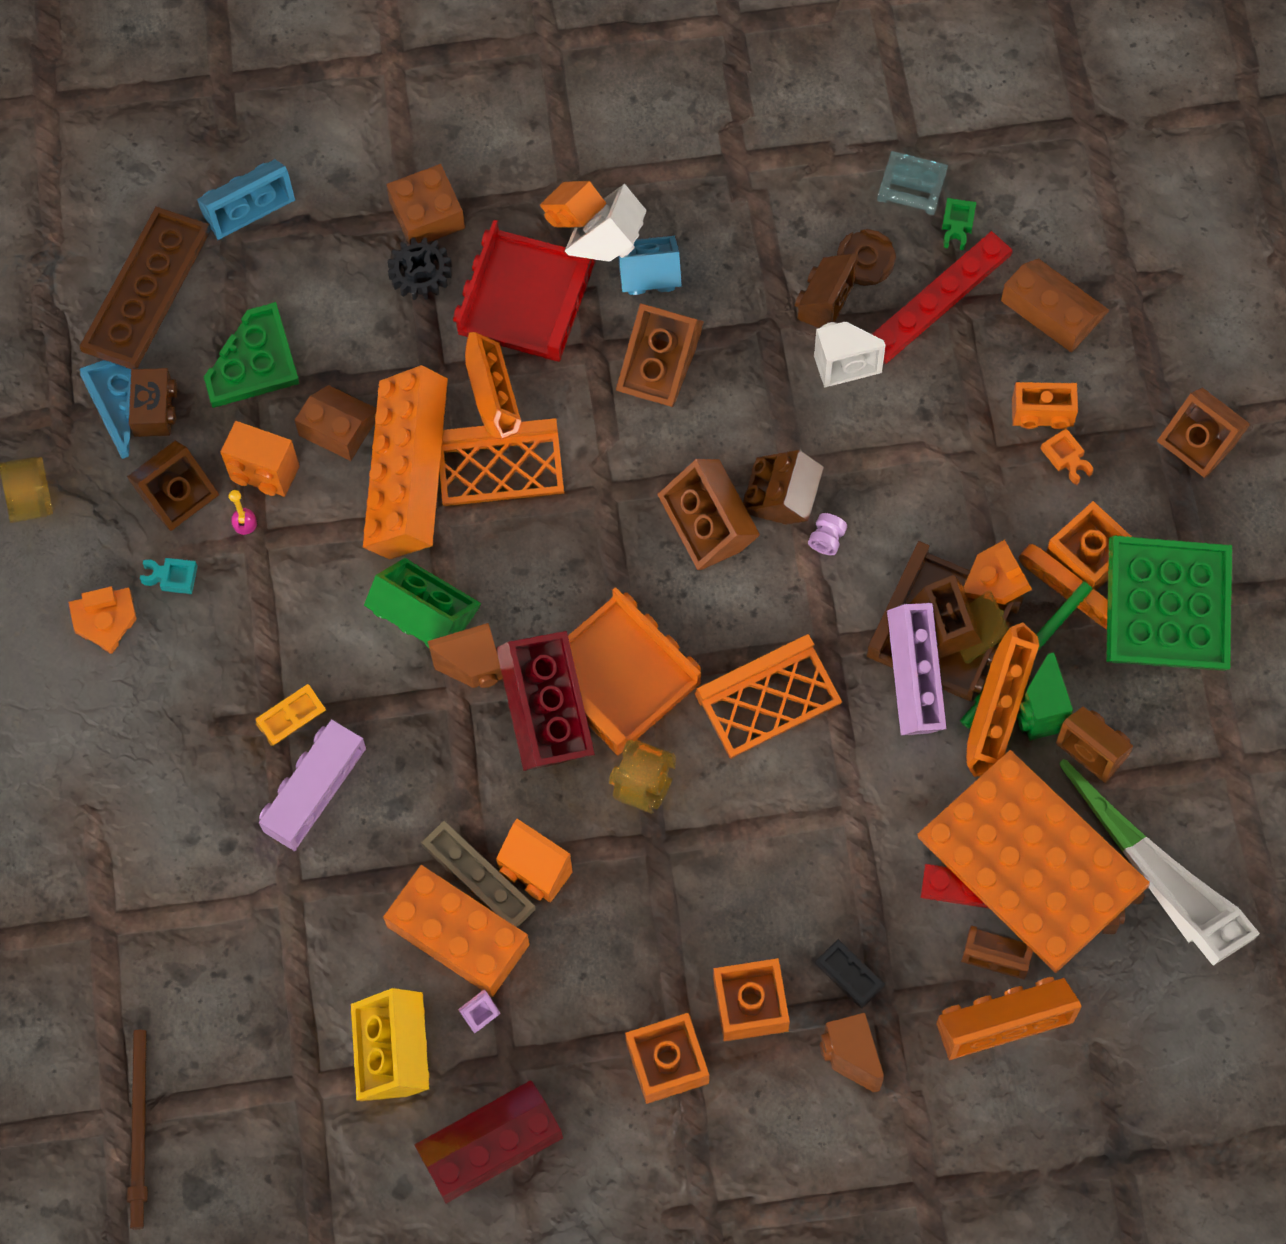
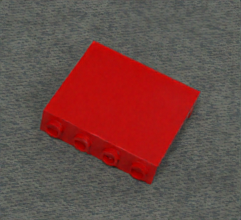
(523, 293)

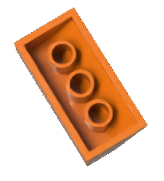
(1008, 1017)

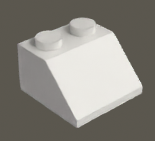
(847, 353)

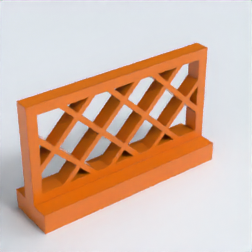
(478, 438)
(756, 671)

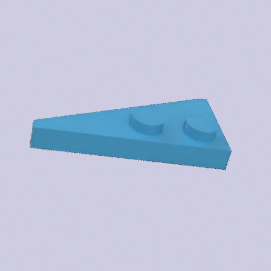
(110, 392)

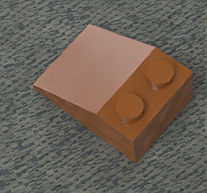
(658, 354)

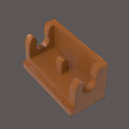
(997, 953)

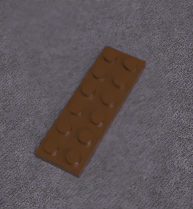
(145, 288)

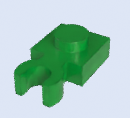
(958, 221)

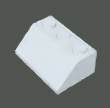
(611, 229)

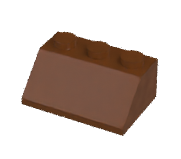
(1052, 303)
(708, 513)

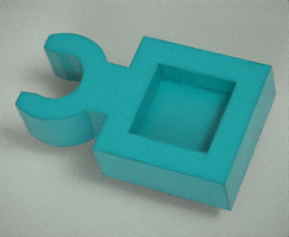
(174, 576)

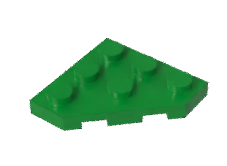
(252, 359)

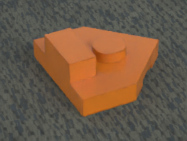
(996, 572)
(103, 616)

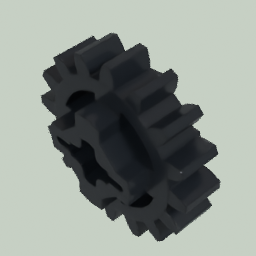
(419, 268)

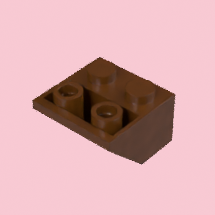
(783, 487)
(952, 615)

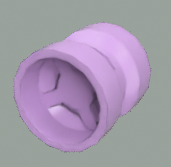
(828, 533)

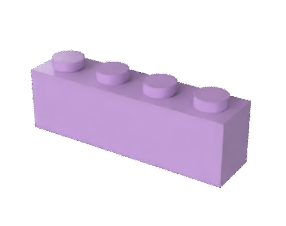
(916, 669)
(312, 784)

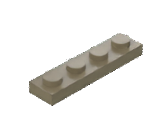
(477, 875)

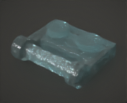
(913, 174)

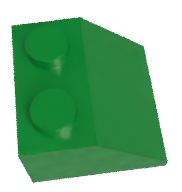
(1045, 702)

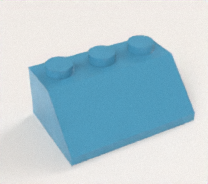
(247, 198)

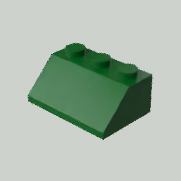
(419, 602)

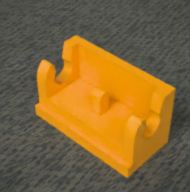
(290, 715)

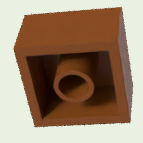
(426, 205)

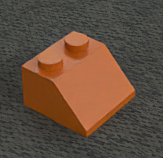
(534, 862)

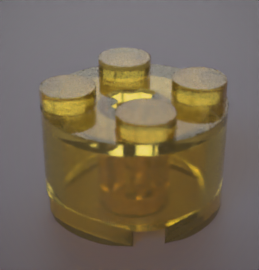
(25, 489)
(642, 776)

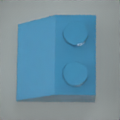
(651, 265)

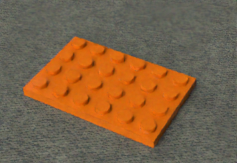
(1033, 860)

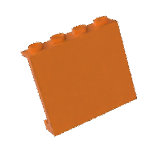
(628, 671)

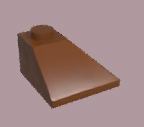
(467, 656)

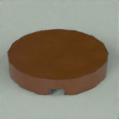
(873, 253)

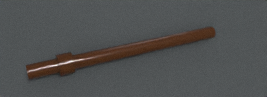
(138, 1193)

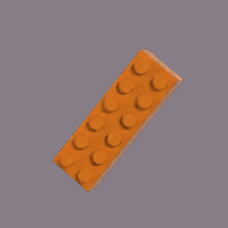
(405, 463)

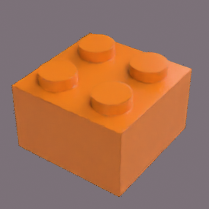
(260, 459)
(1084, 544)
(751, 999)
(667, 1058)

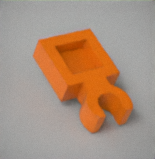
(1066, 453)

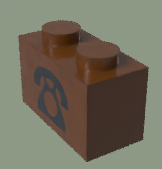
(151, 402)

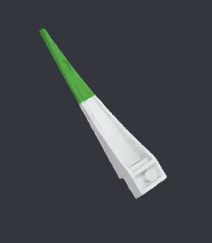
(1193, 906)

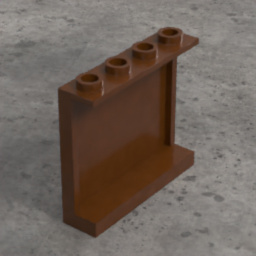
(922, 570)

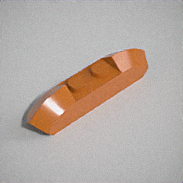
(491, 386)
(1001, 698)

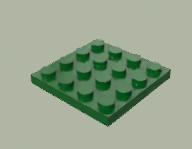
(1169, 603)

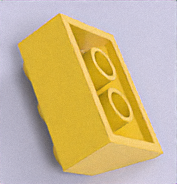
(390, 1045)

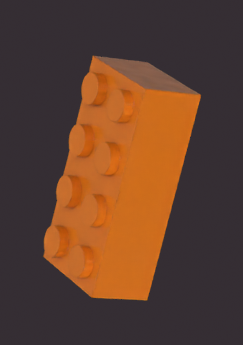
(456, 930)

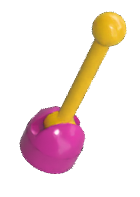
(242, 515)

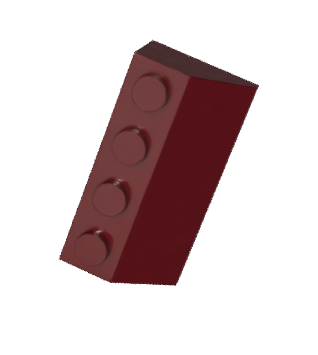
(545, 700)
(489, 1141)

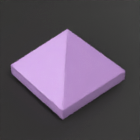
(479, 1011)

